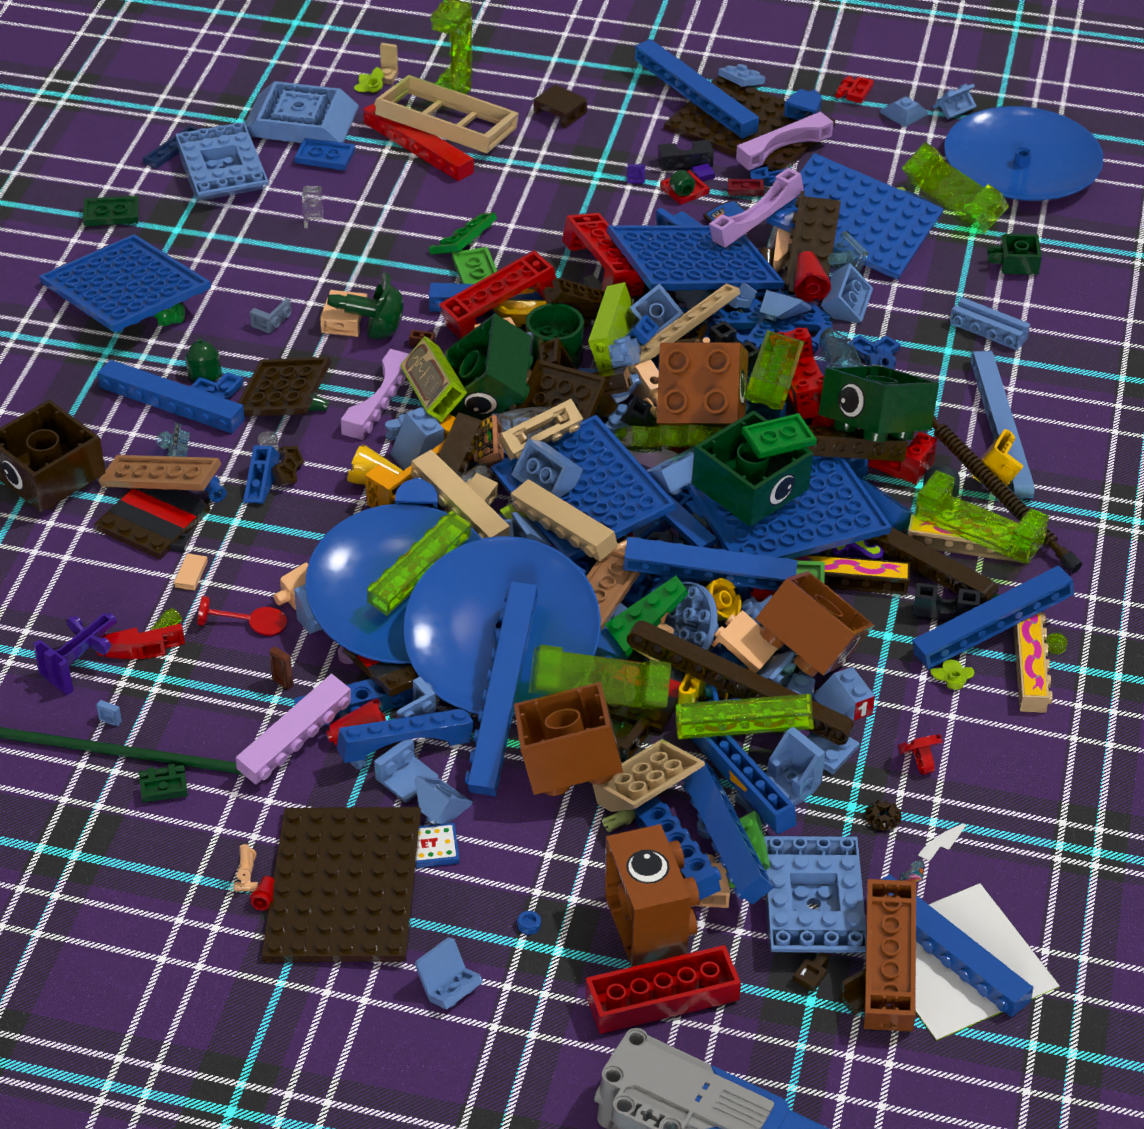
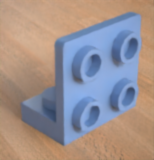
(399, 769)

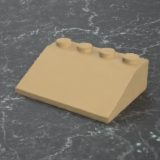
(646, 776)

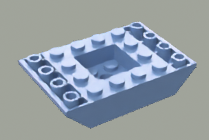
(301, 112)
(221, 161)
(818, 873)

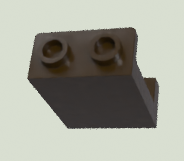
(562, 104)

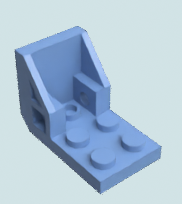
(794, 768)

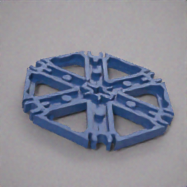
(755, 320)

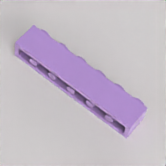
(293, 729)

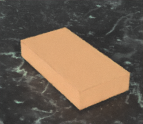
(190, 572)

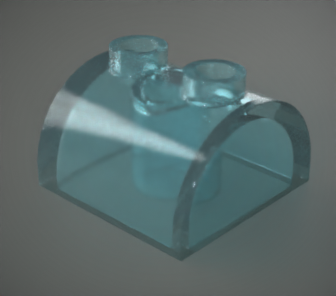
(838, 349)

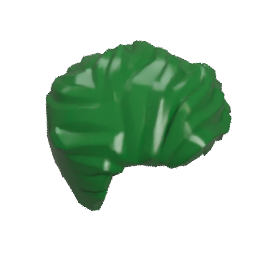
(173, 315)

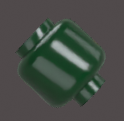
(682, 183)

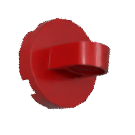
(922, 752)

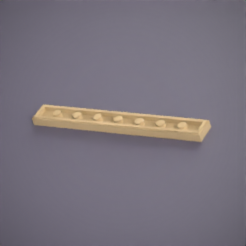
(687, 322)

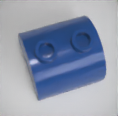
(418, 493)

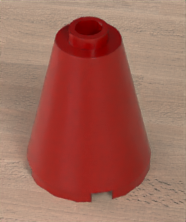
(810, 278)
(363, 715)

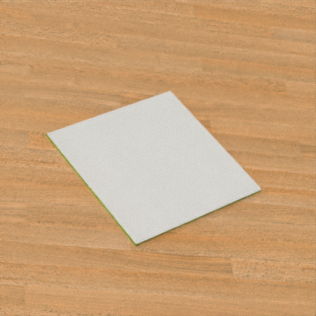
(941, 996)

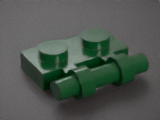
(163, 783)

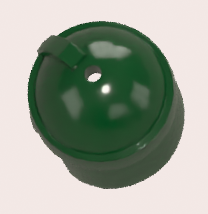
(203, 361)

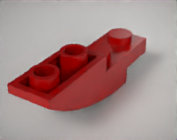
(148, 644)

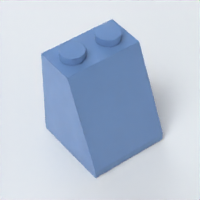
(416, 436)

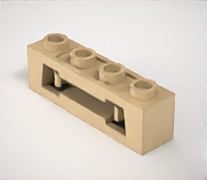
(566, 413)

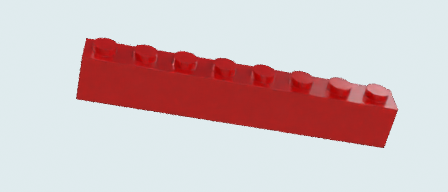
(422, 144)

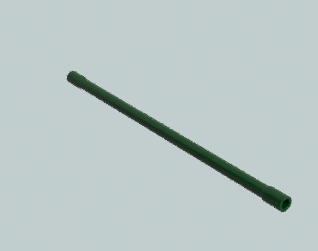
(119, 750)

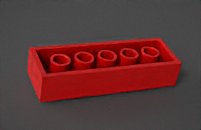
(662, 989)

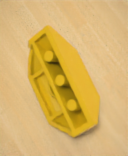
(517, 309)

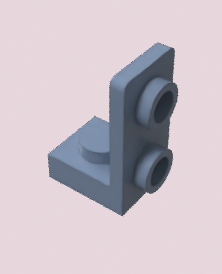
(269, 322)

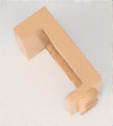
(337, 321)
(745, 641)

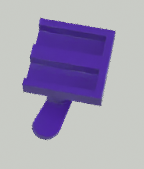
(55, 664)

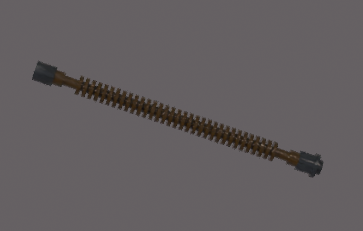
(1000, 490)

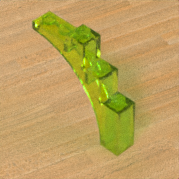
(664, 436)

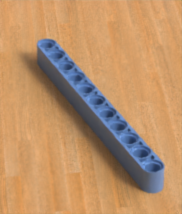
(1000, 416)

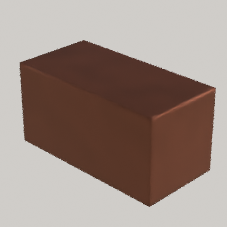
(416, 336)

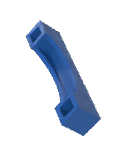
(361, 740)

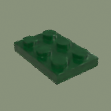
(111, 210)

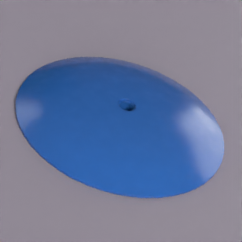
(1024, 152)
(353, 558)
(459, 605)

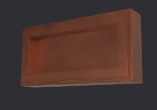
(281, 668)

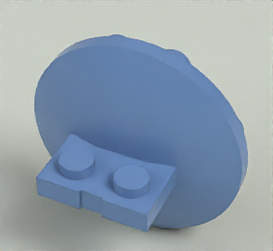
(695, 616)

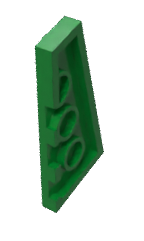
(464, 235)
(648, 609)

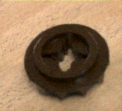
(883, 822)

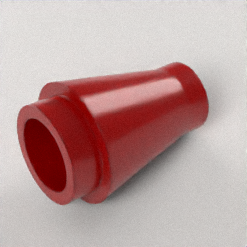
(263, 894)

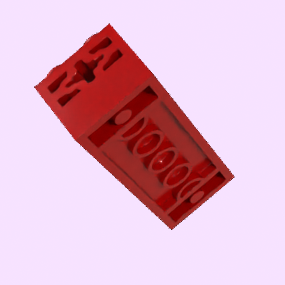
(590, 233)
(495, 289)
(807, 380)
(918, 459)

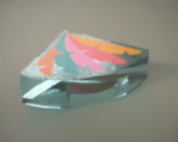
(915, 873)

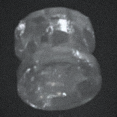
(268, 439)

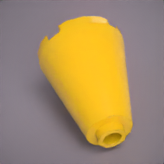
(366, 460)
(725, 598)

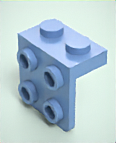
(423, 700)
(445, 974)

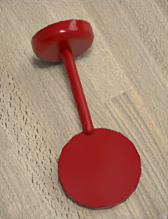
(264, 620)

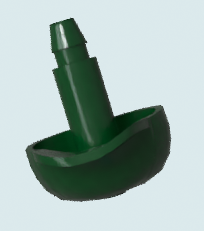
(383, 309)

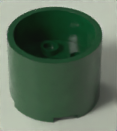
(556, 321)

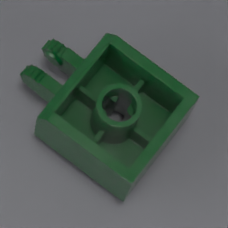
(1017, 254)

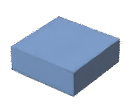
(109, 713)

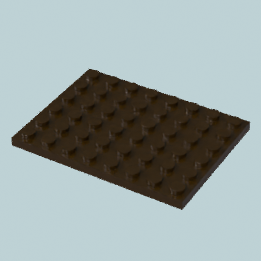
(699, 125)
(343, 885)

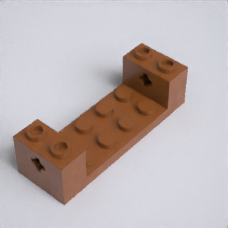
(890, 955)

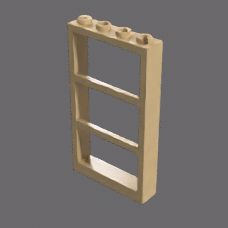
(504, 118)

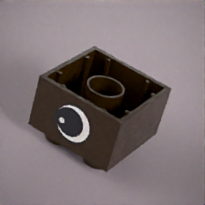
(48, 455)

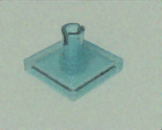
(847, 251)

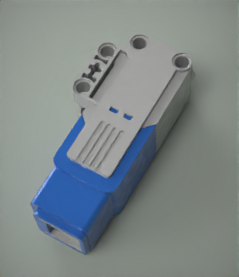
(666, 1088)

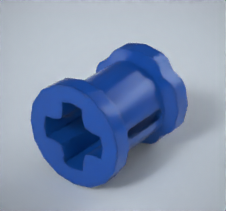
(214, 489)

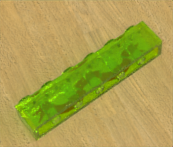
(403, 576)
(744, 716)

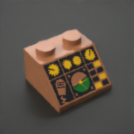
(489, 448)

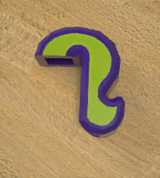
(859, 550)

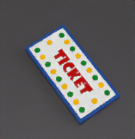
(437, 846)

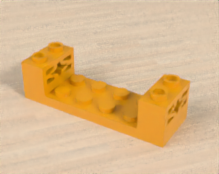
(383, 484)

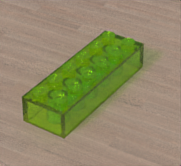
(774, 370)

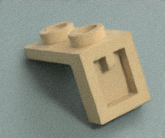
(389, 62)

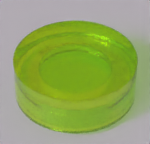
(1056, 643)

